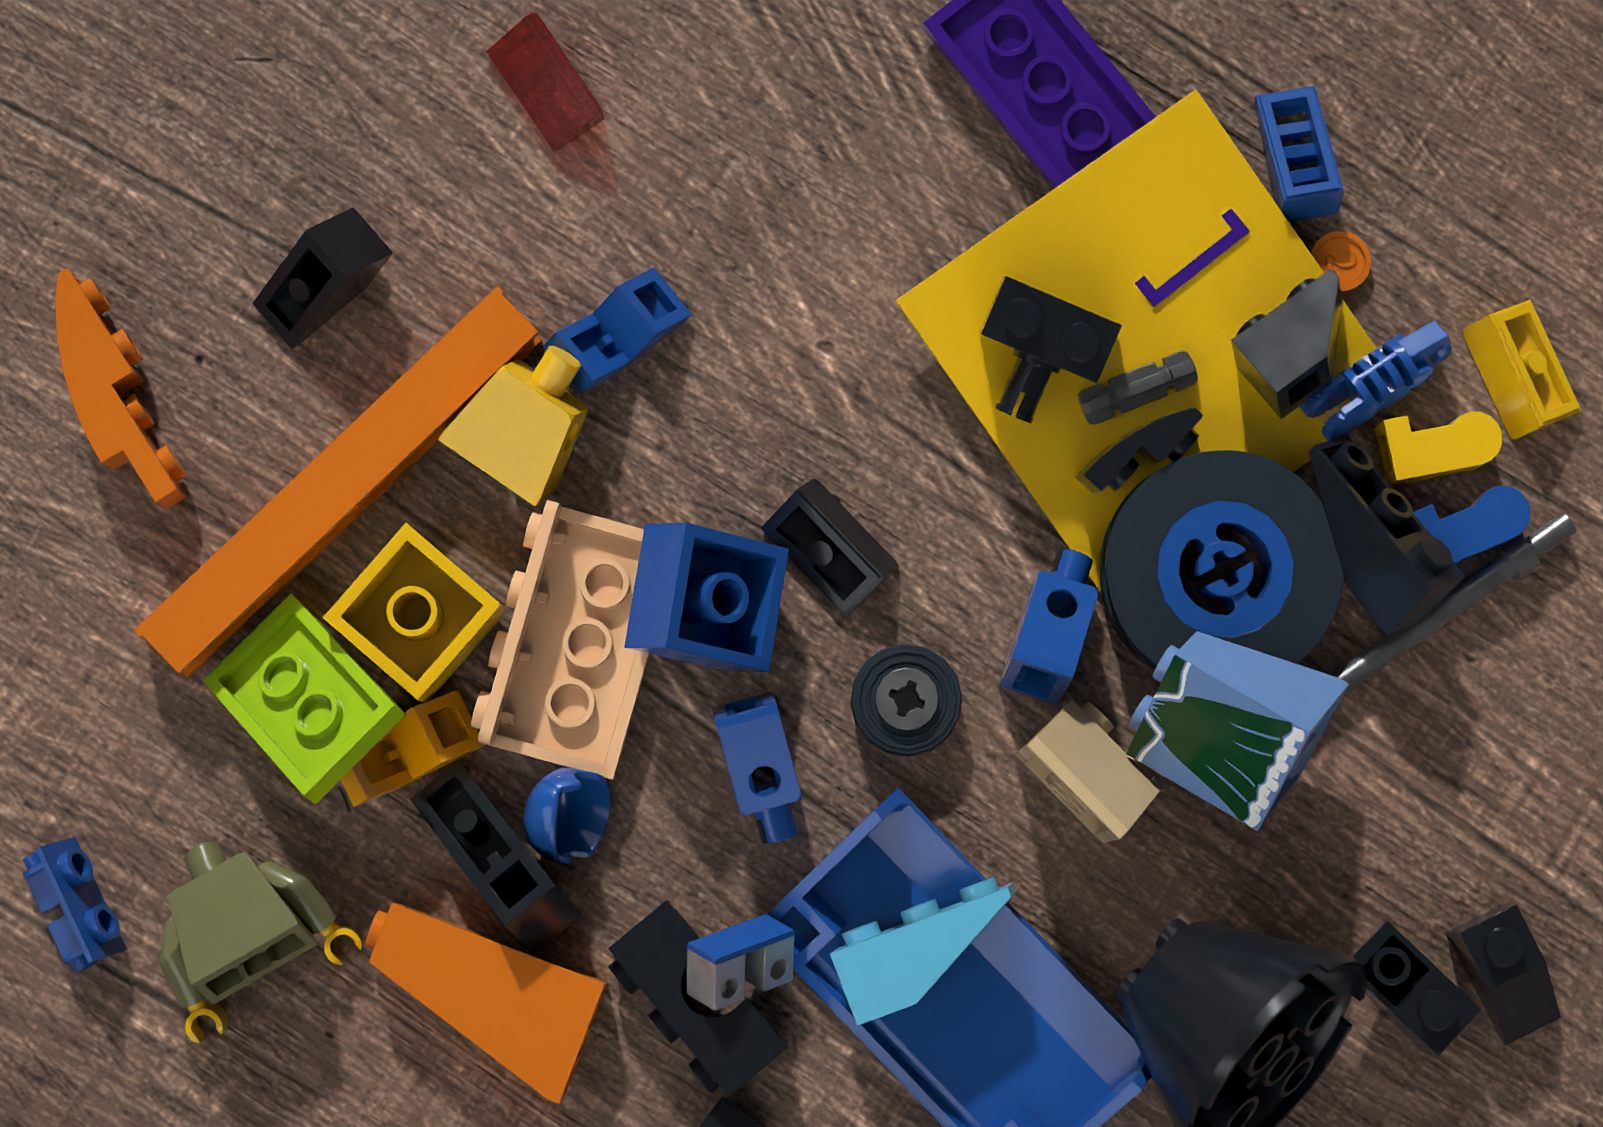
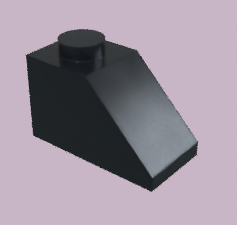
(321, 275)
(1506, 971)

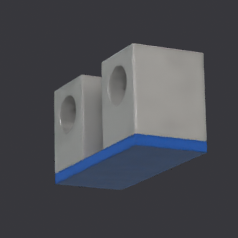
(739, 955)

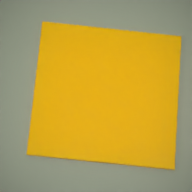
(1121, 218)

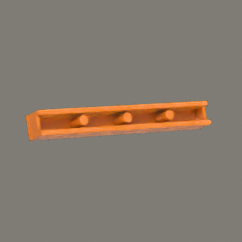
(337, 486)

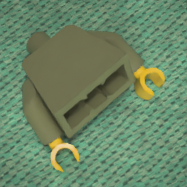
(236, 928)

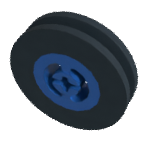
(1185, 506)

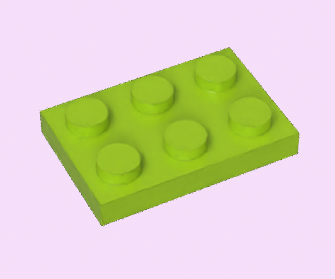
(303, 698)

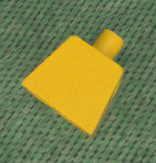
(522, 425)

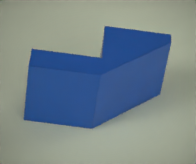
(621, 328)

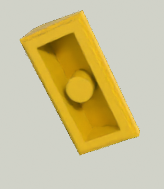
(1520, 369)

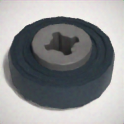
(898, 720)

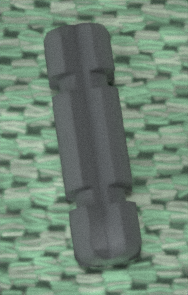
(1137, 387)

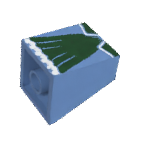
(1233, 724)

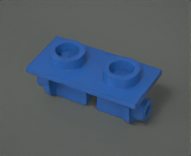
(64, 877)

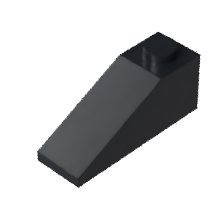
(495, 858)

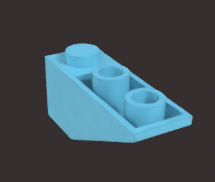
(901, 964)

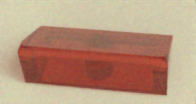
(545, 82)

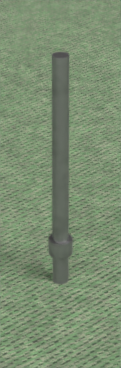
(1515, 560)

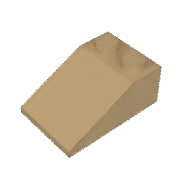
(1090, 771)

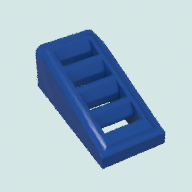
(1304, 191)

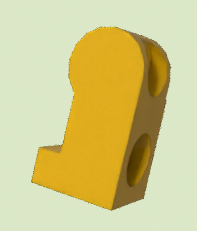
(1436, 451)

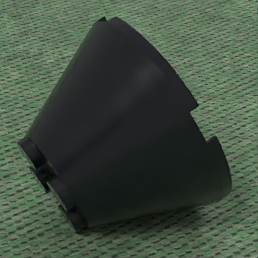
(1237, 1021)

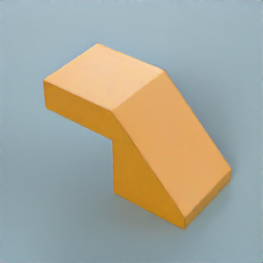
(416, 746)

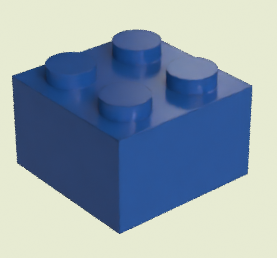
(706, 597)

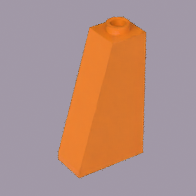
(496, 995)

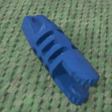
(1380, 379)

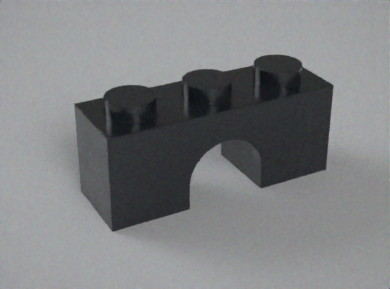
(725, 1046)

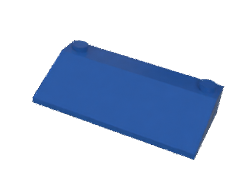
(1008, 1024)

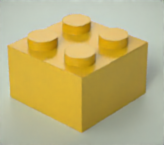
(415, 614)

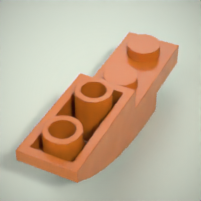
(98, 374)

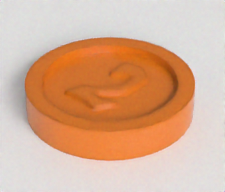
(1346, 256)

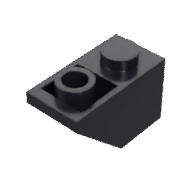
(1294, 346)
(1413, 991)

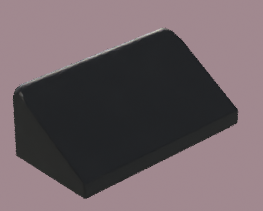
(830, 546)

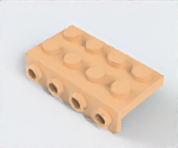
(563, 667)

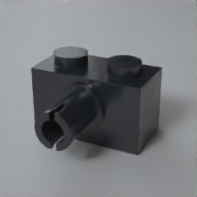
(1045, 338)

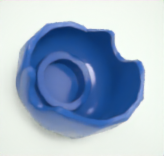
(567, 814)

